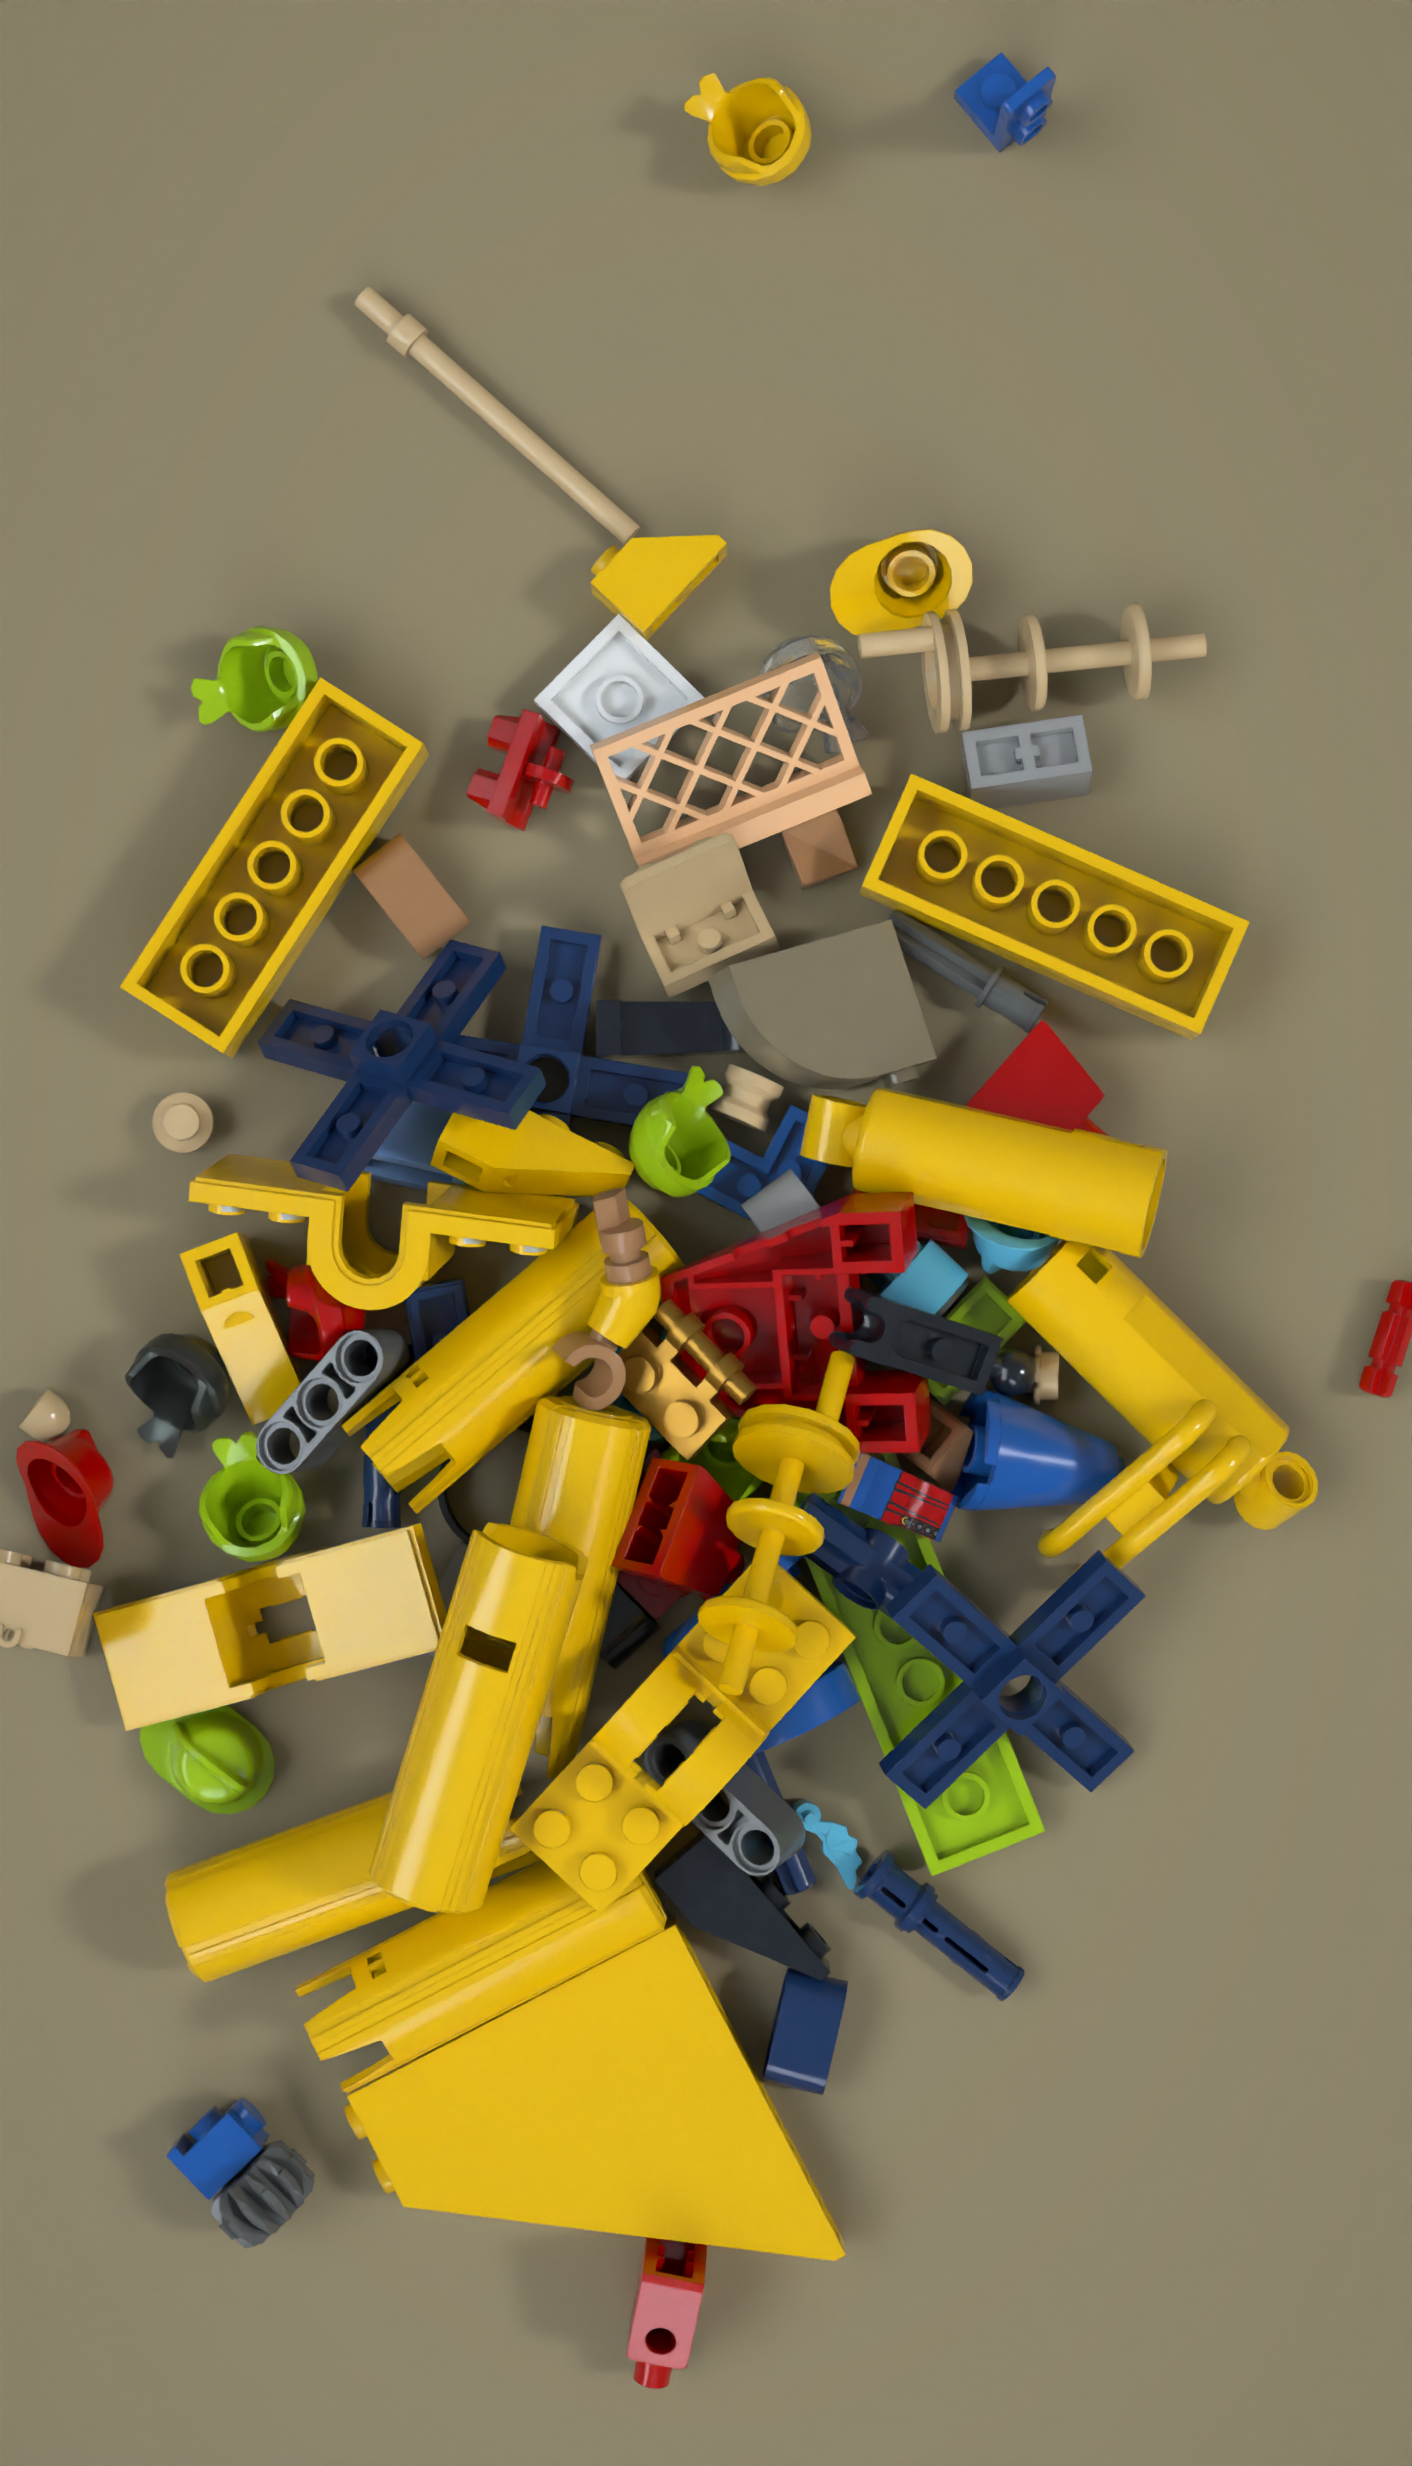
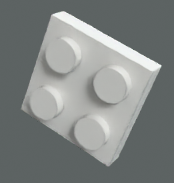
(613, 688)

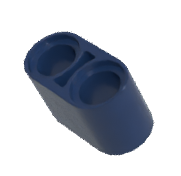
(804, 2031)

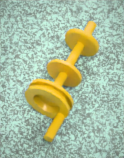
(795, 1454)

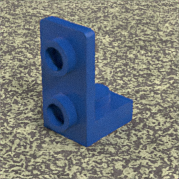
(1005, 103)

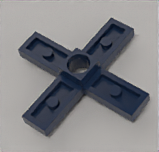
(558, 1028)
(400, 1062)
(990, 1658)

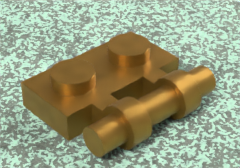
(671, 1392)

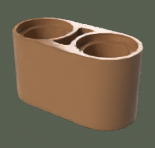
(411, 896)

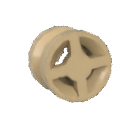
(747, 1098)

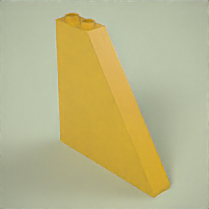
(602, 2113)

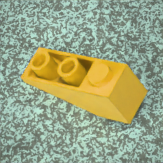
(533, 1159)
(243, 1323)

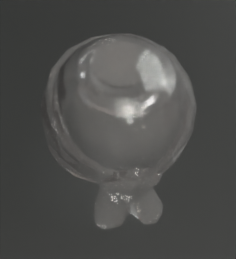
(843, 677)

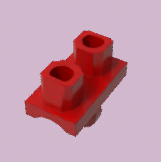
(527, 772)

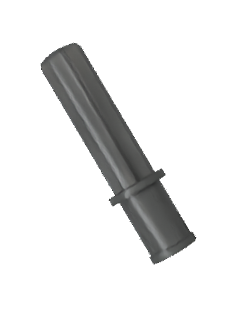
(989, 985)

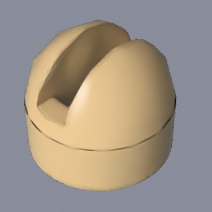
(46, 1418)

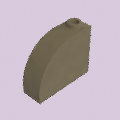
(829, 1011)

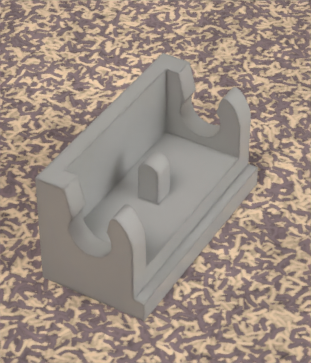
(1027, 762)

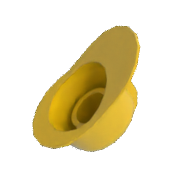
(899, 580)

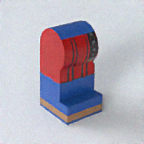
(898, 1498)

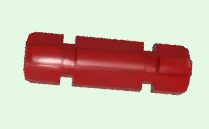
(1389, 1342)

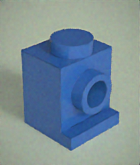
(220, 2146)

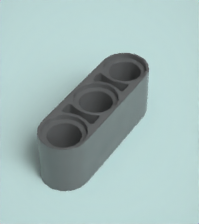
(307, 1407)
(751, 1810)

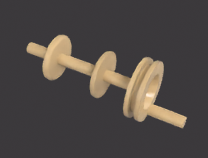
(950, 670)

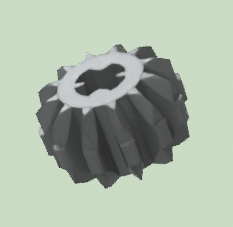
(263, 2194)

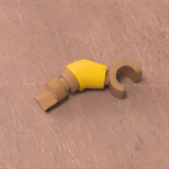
(624, 1306)

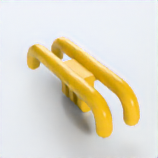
(1139, 1496)

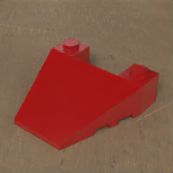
(784, 1295)

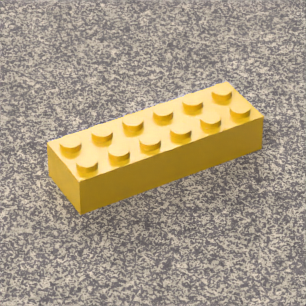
(276, 868)
(1054, 907)

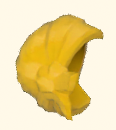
(753, 129)

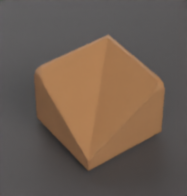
(819, 849)
(943, 1448)

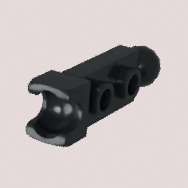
(933, 1347)

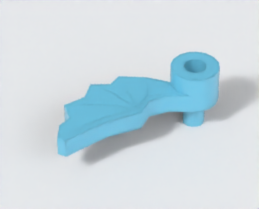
(834, 1840)

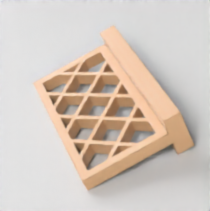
(761, 809)

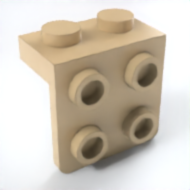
(697, 913)

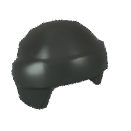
(182, 1384)

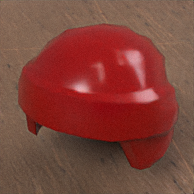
(315, 1315)

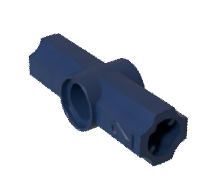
(863, 1562)

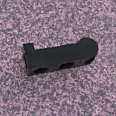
(661, 1029)

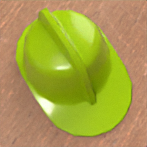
(211, 1758)

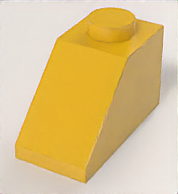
(654, 576)

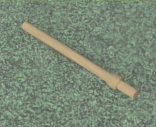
(410, 338)

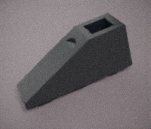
(740, 1907)

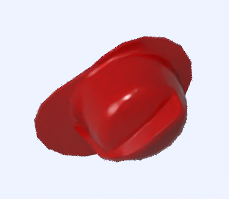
(66, 1491)

